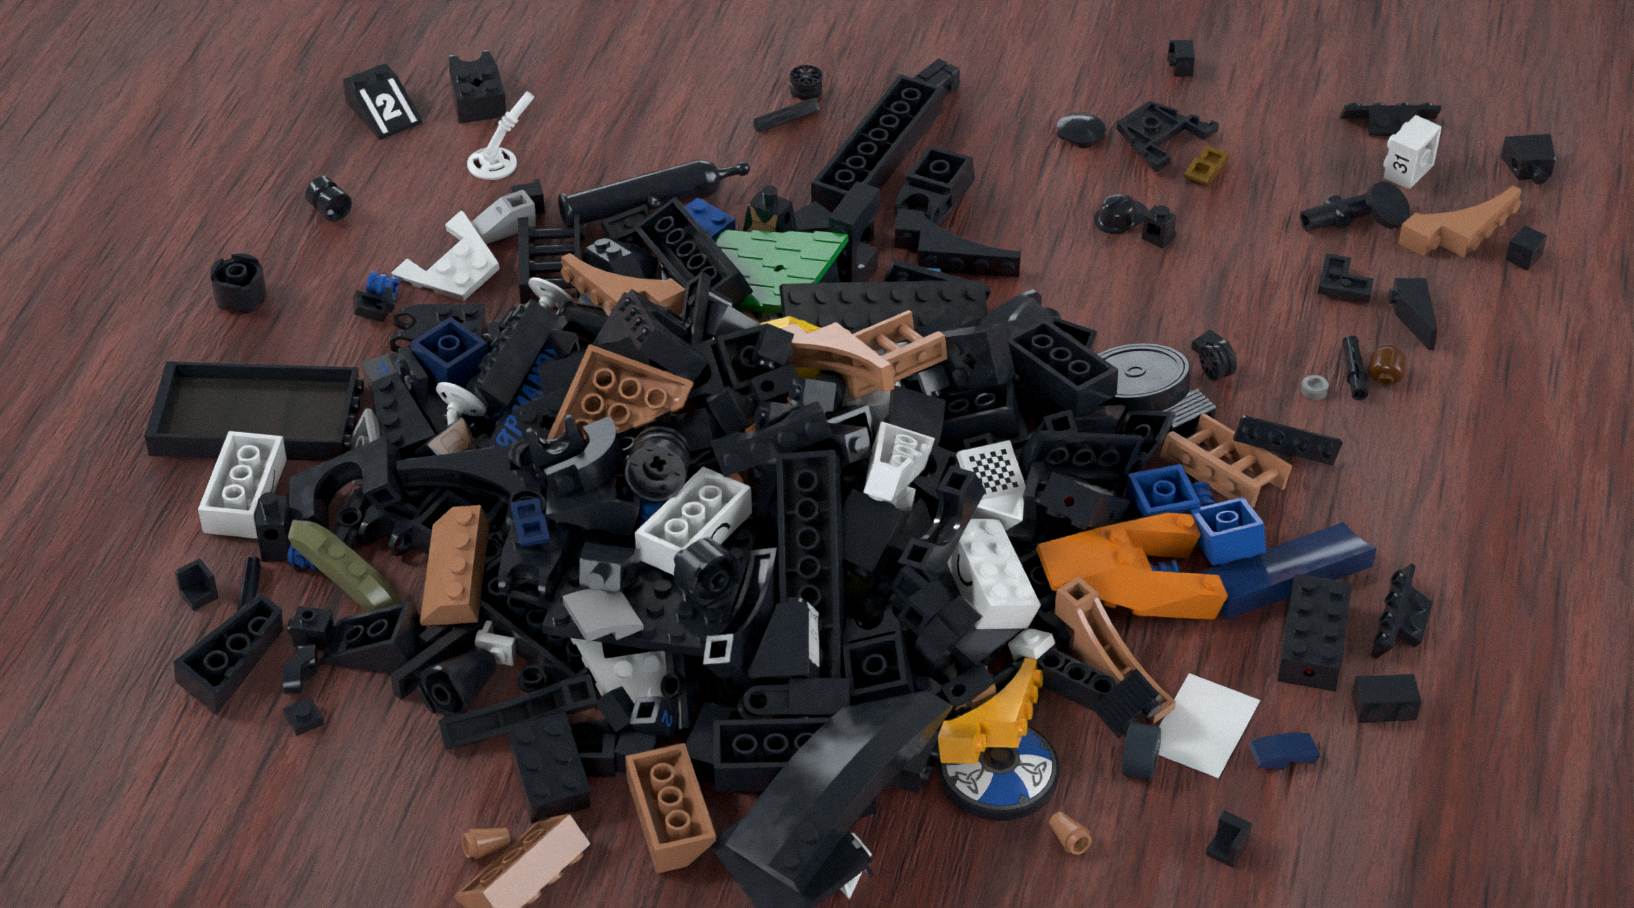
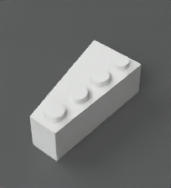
(895, 461)

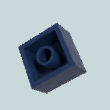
(449, 352)

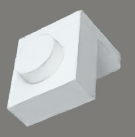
(1030, 643)
(500, 646)

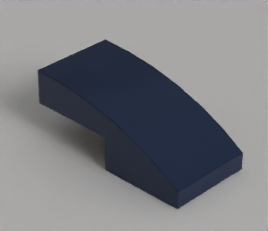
(529, 522)
(1280, 749)

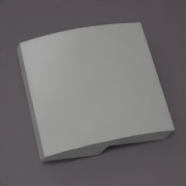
(602, 613)

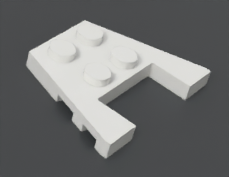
(460, 269)
(637, 673)

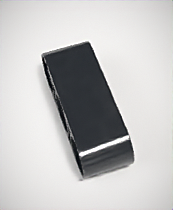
(1074, 678)

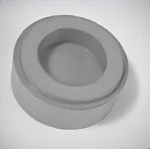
(1314, 387)

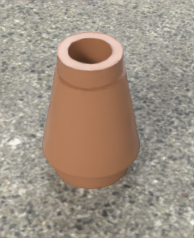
(1070, 833)
(484, 841)

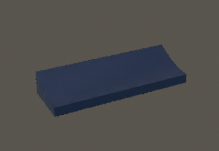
(1270, 575)

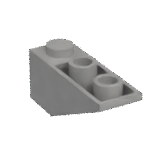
(502, 217)

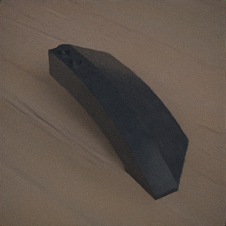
(832, 784)

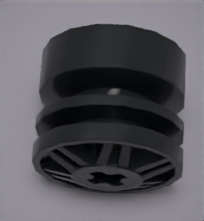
(653, 476)

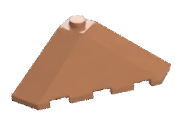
(619, 389)

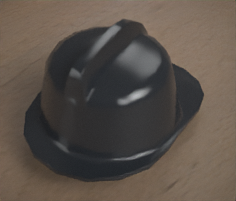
(1119, 214)

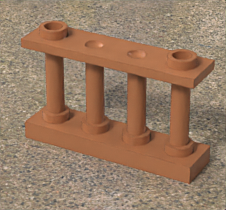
(905, 360)
(1219, 475)

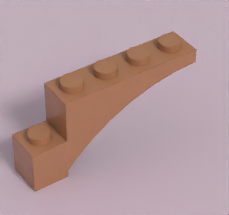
(1460, 229)
(607, 288)
(839, 351)
(1097, 639)

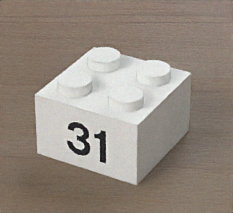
(1411, 151)

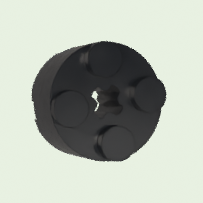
(238, 283)
(707, 572)

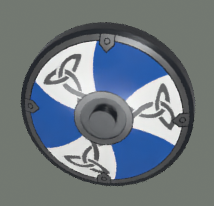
(1005, 780)

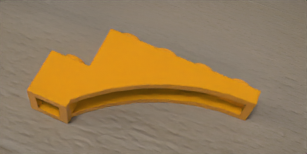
(996, 722)

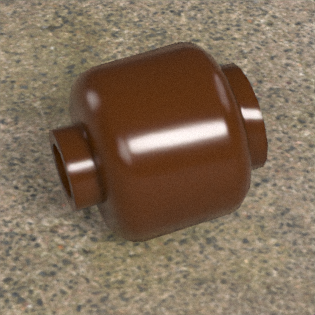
(1387, 365)

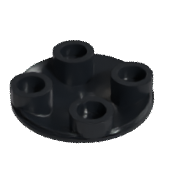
(1081, 128)

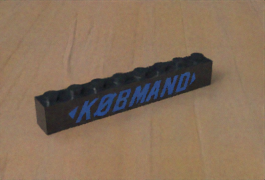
(506, 431)

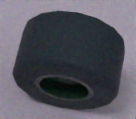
(1141, 751)

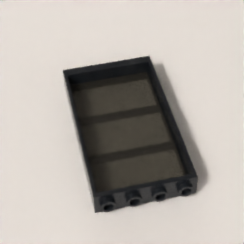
(300, 402)

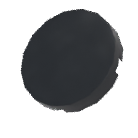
(1388, 205)

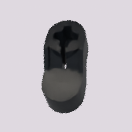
(300, 669)

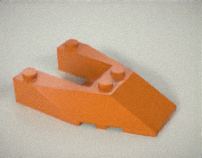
(1117, 567)

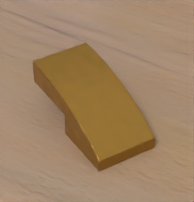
(1207, 165)

